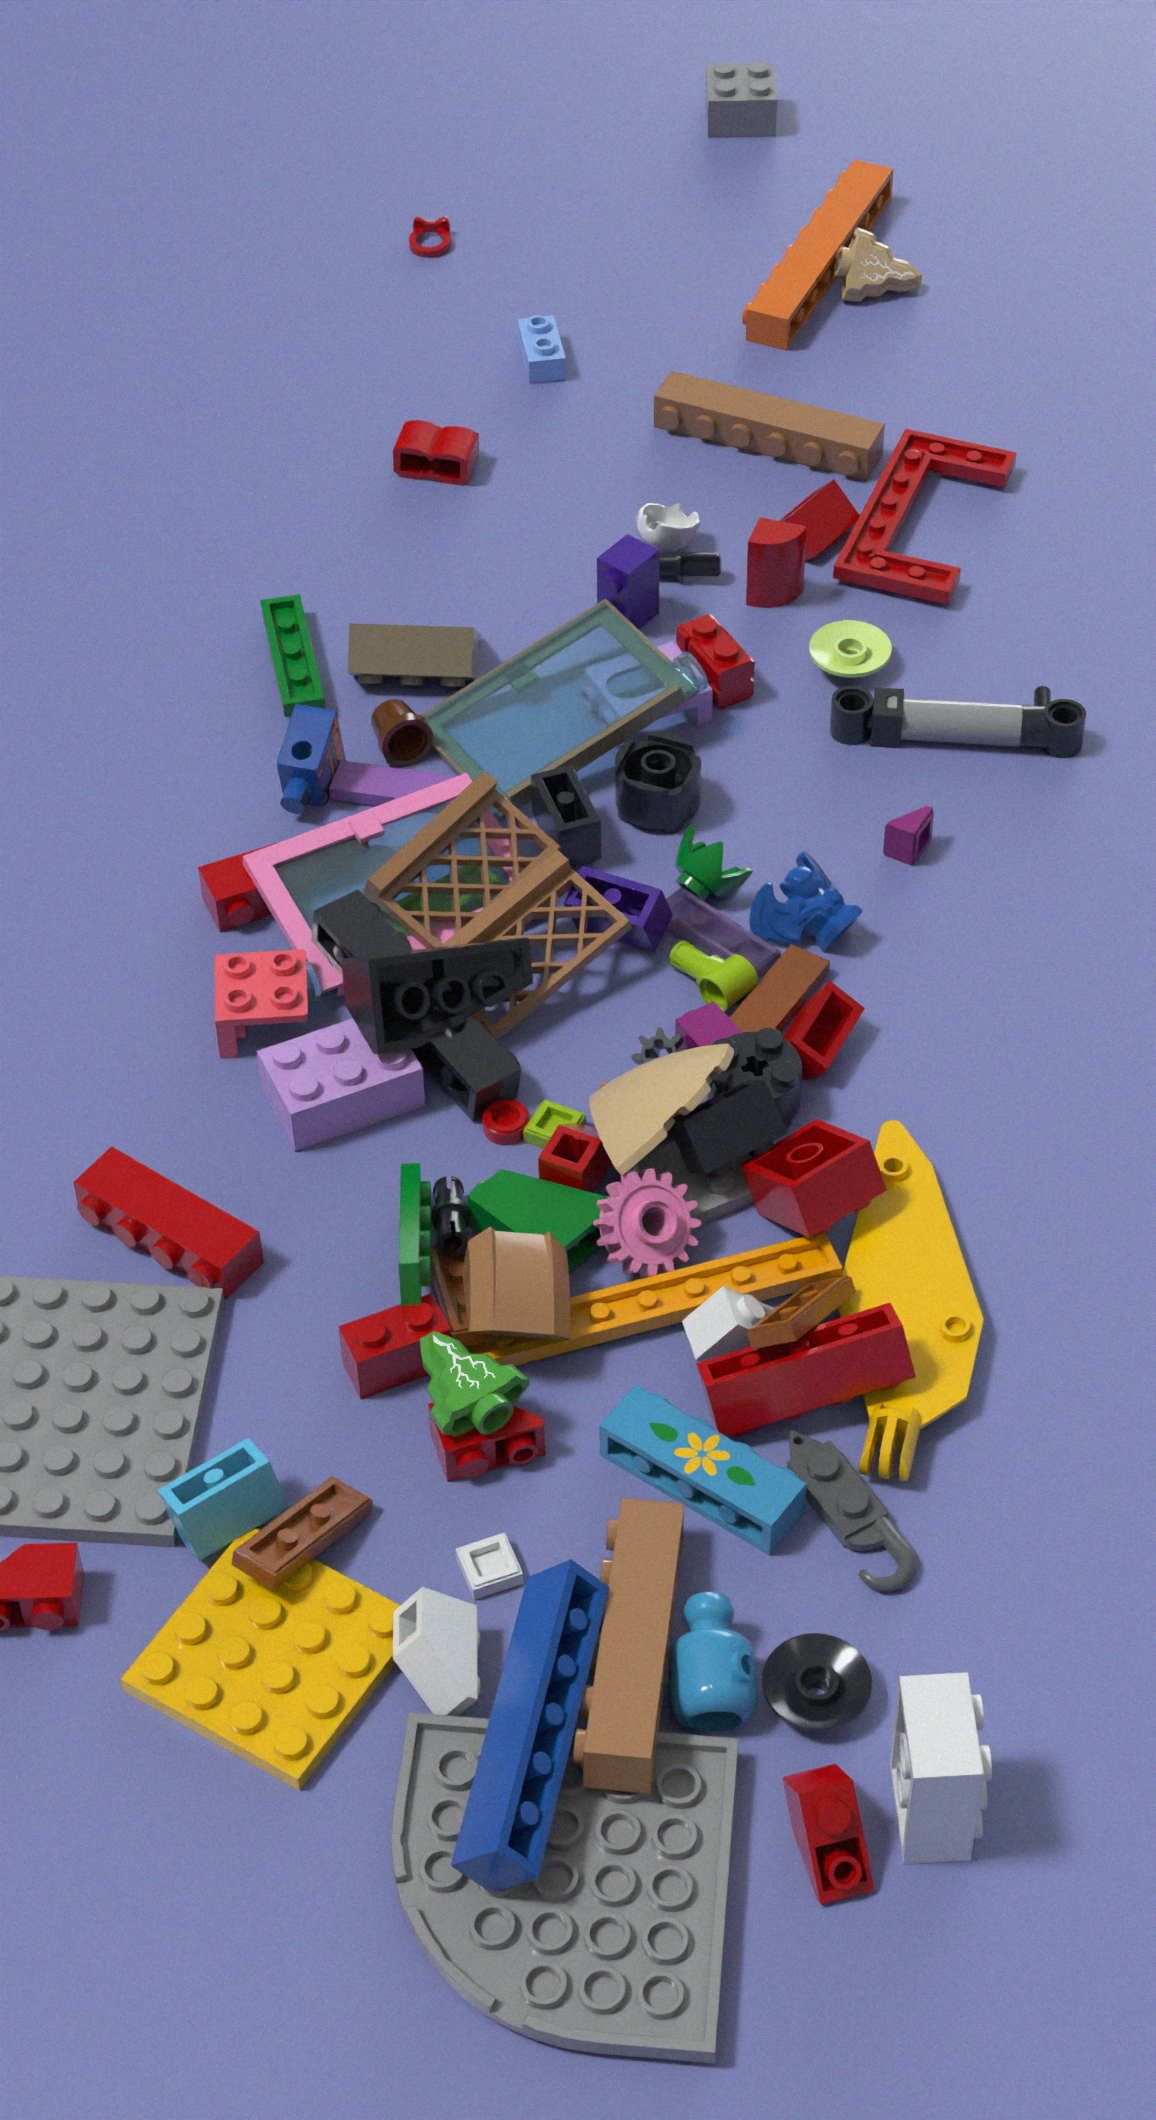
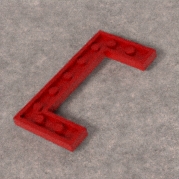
(866, 552)

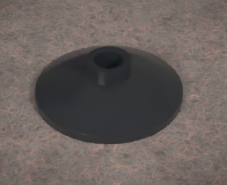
(819, 1663)

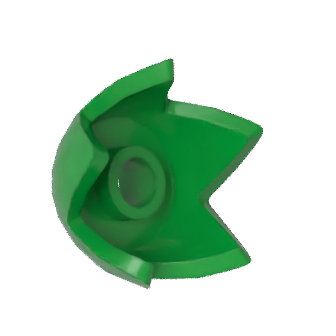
(702, 869)

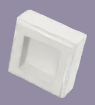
(489, 1566)

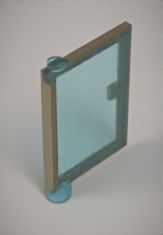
(561, 702)

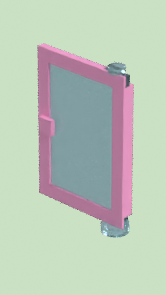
(341, 857)

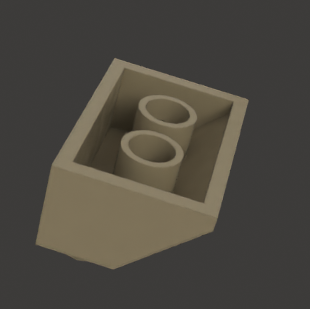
(413, 654)

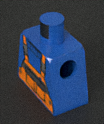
(309, 757)

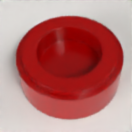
(505, 1121)

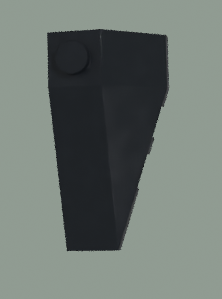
(418, 993)

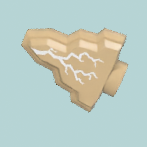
(871, 269)

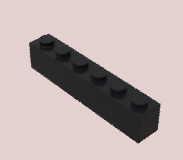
(461, 1058)

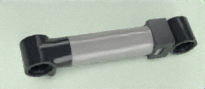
(890, 717)

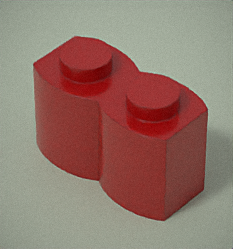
(436, 452)

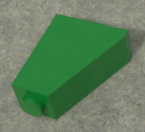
(538, 1206)

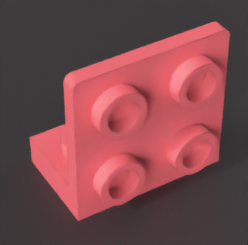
(258, 991)

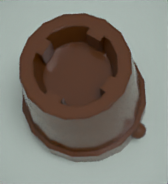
(401, 733)

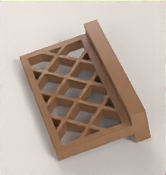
(437, 837)
(529, 901)

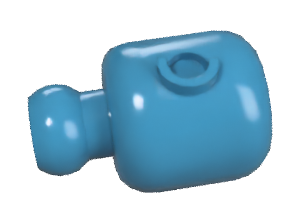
(711, 1668)

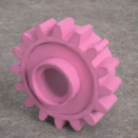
(669, 1218)

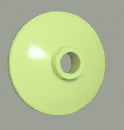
(850, 648)

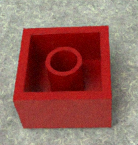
(814, 1178)

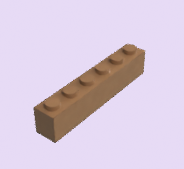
(769, 425)
(633, 1647)

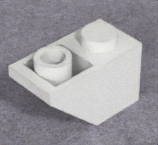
(722, 1323)
(438, 1650)

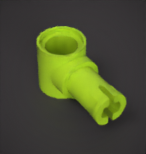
(716, 978)

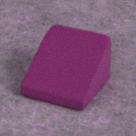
(909, 835)

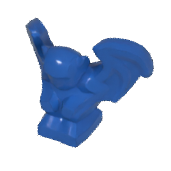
(810, 908)

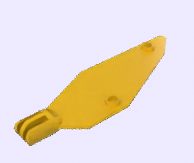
(911, 1258)

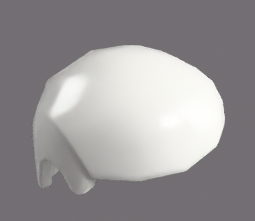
(666, 527)

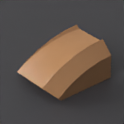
(517, 1285)

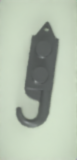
(849, 1507)

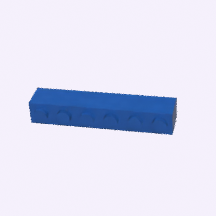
(531, 1728)

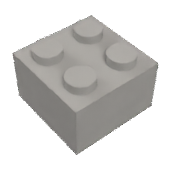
(741, 100)

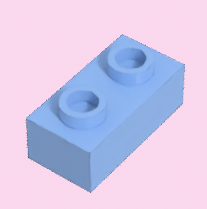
(541, 349)

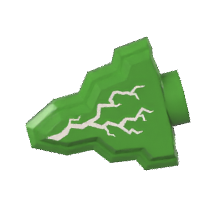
(468, 1387)

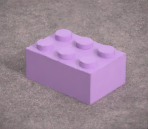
(336, 1084)

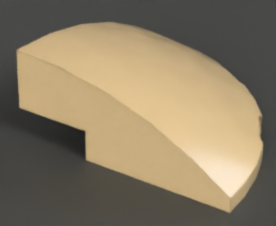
(639, 1105)

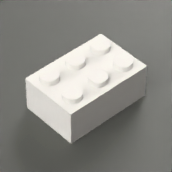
(938, 1768)

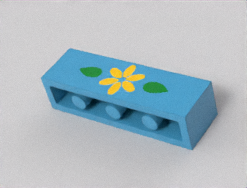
(703, 1469)

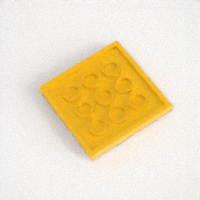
(269, 1667)

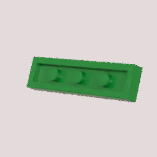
(292, 653)
(414, 1234)

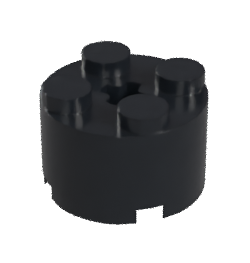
(657, 782)
(763, 1057)

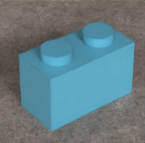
(223, 1499)

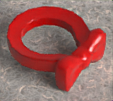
(420, 227)

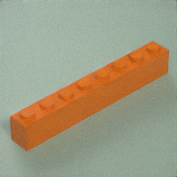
(808, 264)

